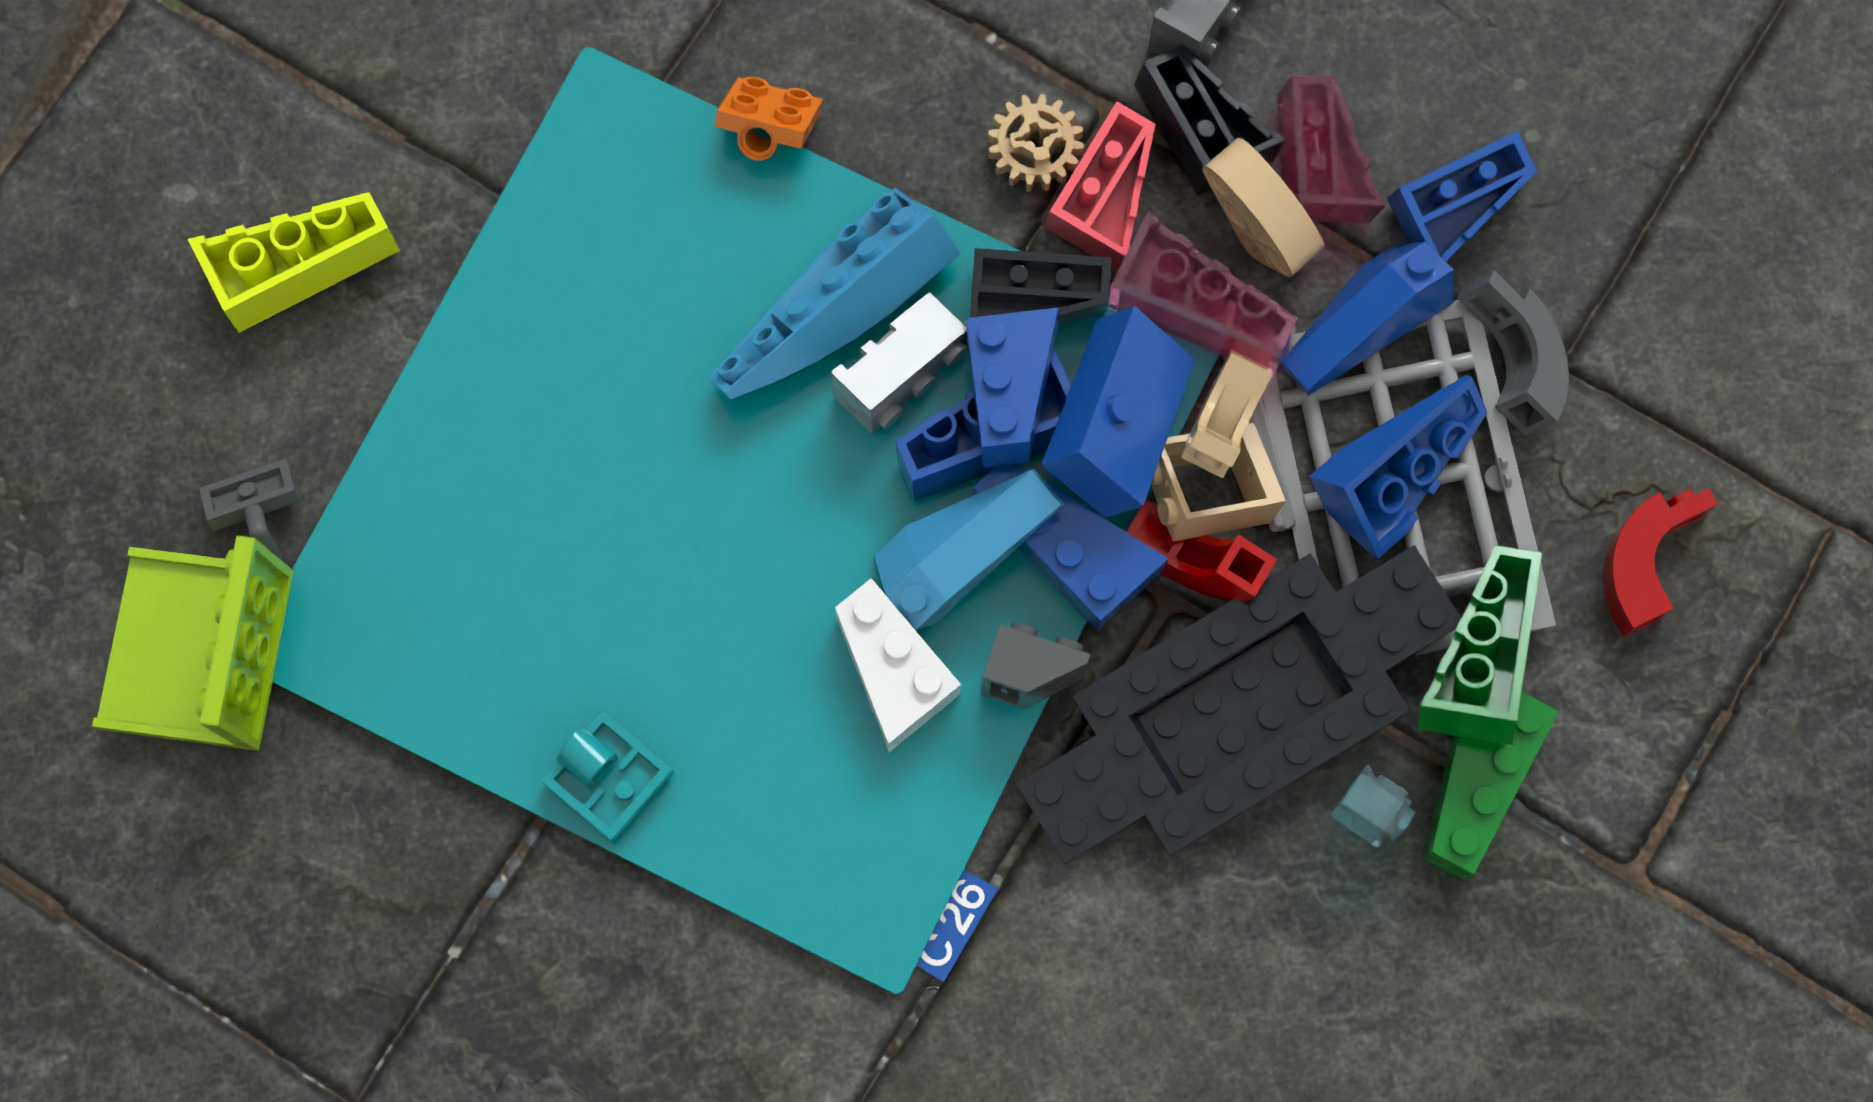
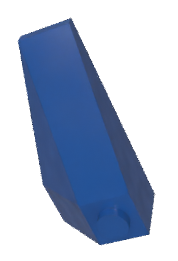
(1387, 473)

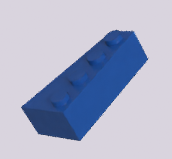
(948, 447)

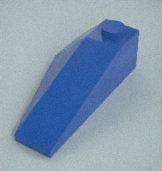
(1371, 311)

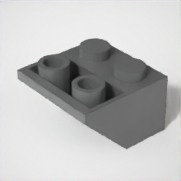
(1031, 668)

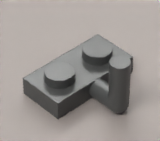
(249, 498)

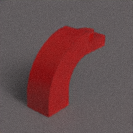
(1629, 566)

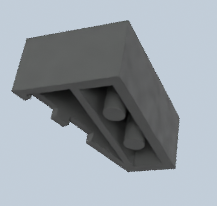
(1193, 25)

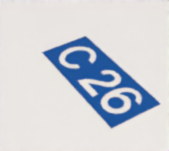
(956, 925)

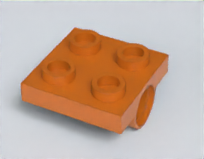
(781, 112)

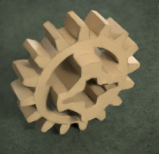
(1020, 149)

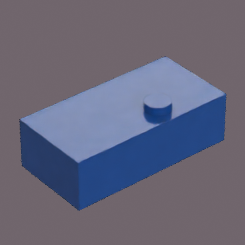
(1119, 412)

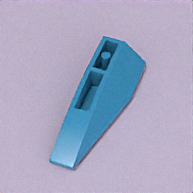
(841, 293)

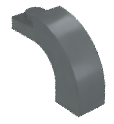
(1531, 349)

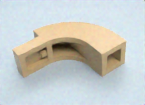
(1226, 413)

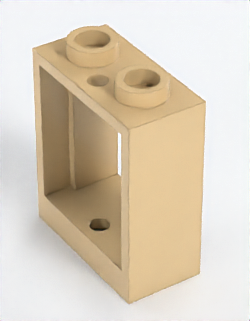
(1254, 477)

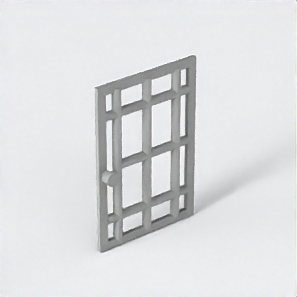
(1498, 478)

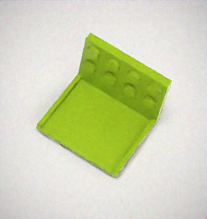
(196, 645)

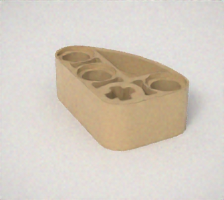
(1262, 209)

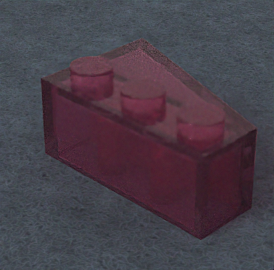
(1322, 154)

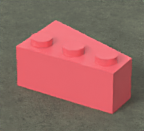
(1104, 190)

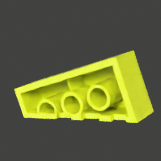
(292, 257)

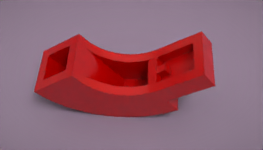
(1205, 563)

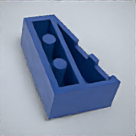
(1461, 196)
(1009, 376)

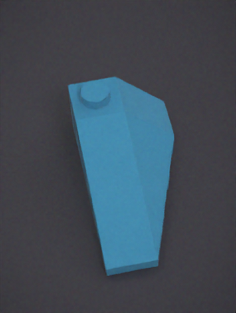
(951, 551)

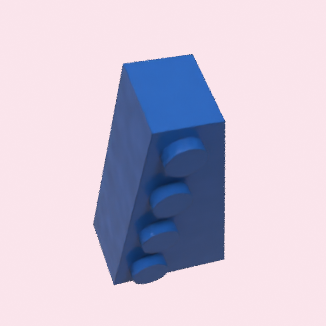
(1085, 555)

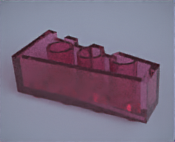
(1199, 298)

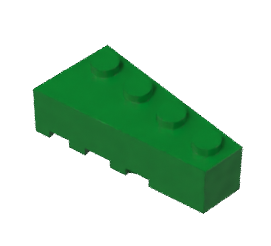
(1484, 666)
(1479, 789)

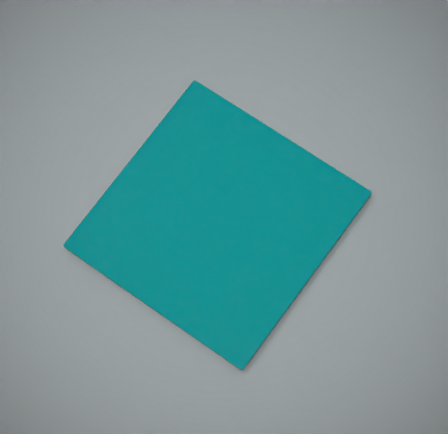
(598, 528)

